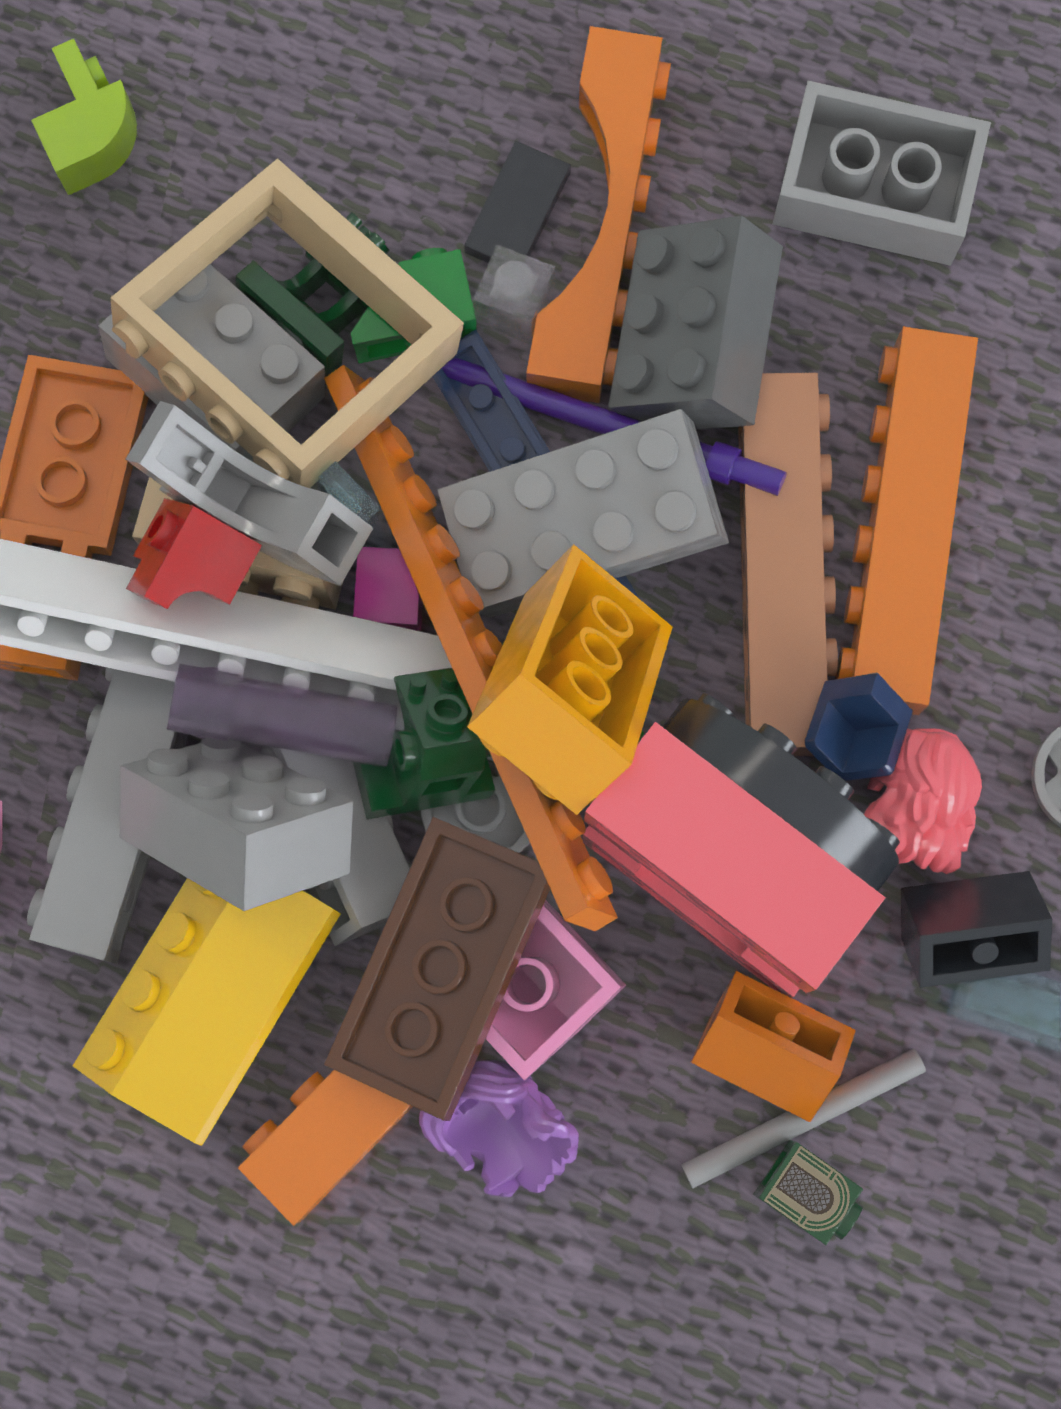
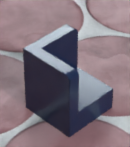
(858, 727)

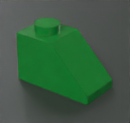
(441, 275)

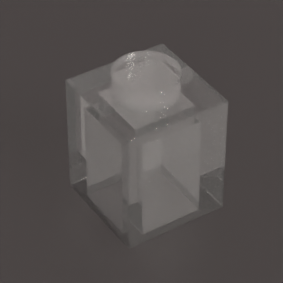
(513, 294)

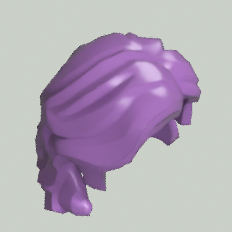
(506, 1128)

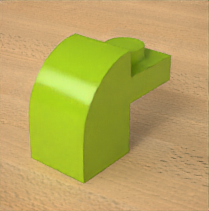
(95, 131)

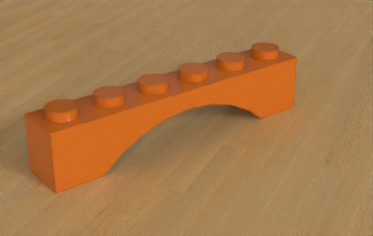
(616, 99)

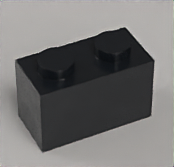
(975, 929)

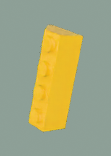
(202, 1004)

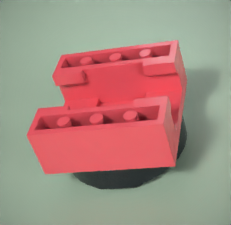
(745, 843)

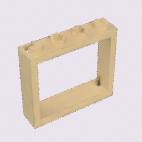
(343, 252)

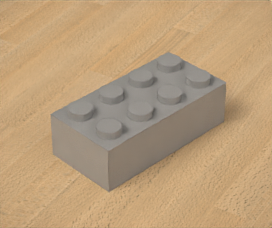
(617, 497)

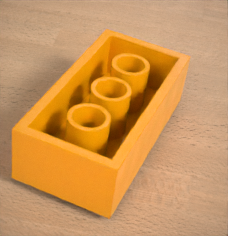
(573, 681)

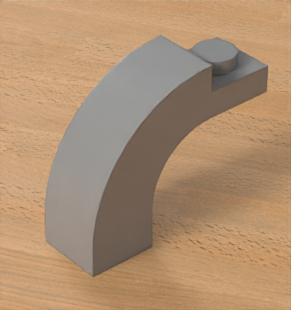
(288, 520)

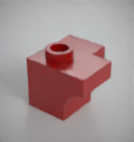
(188, 554)

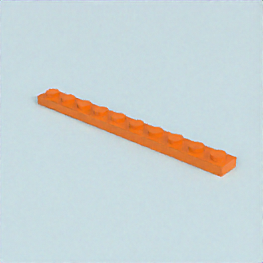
(454, 608)

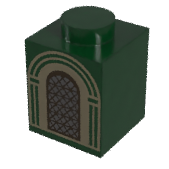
(811, 1193)

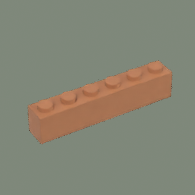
(784, 559)

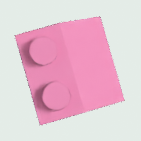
(550, 995)

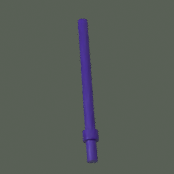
(722, 460)

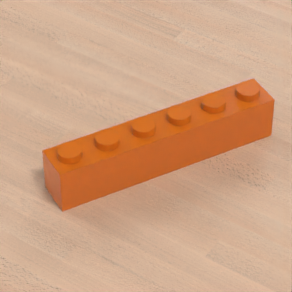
(911, 512)

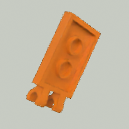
(67, 456)

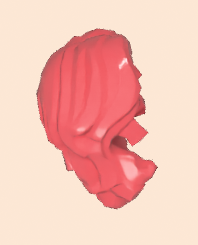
(929, 799)

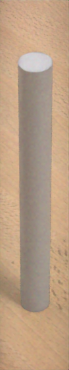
(790, 1126)

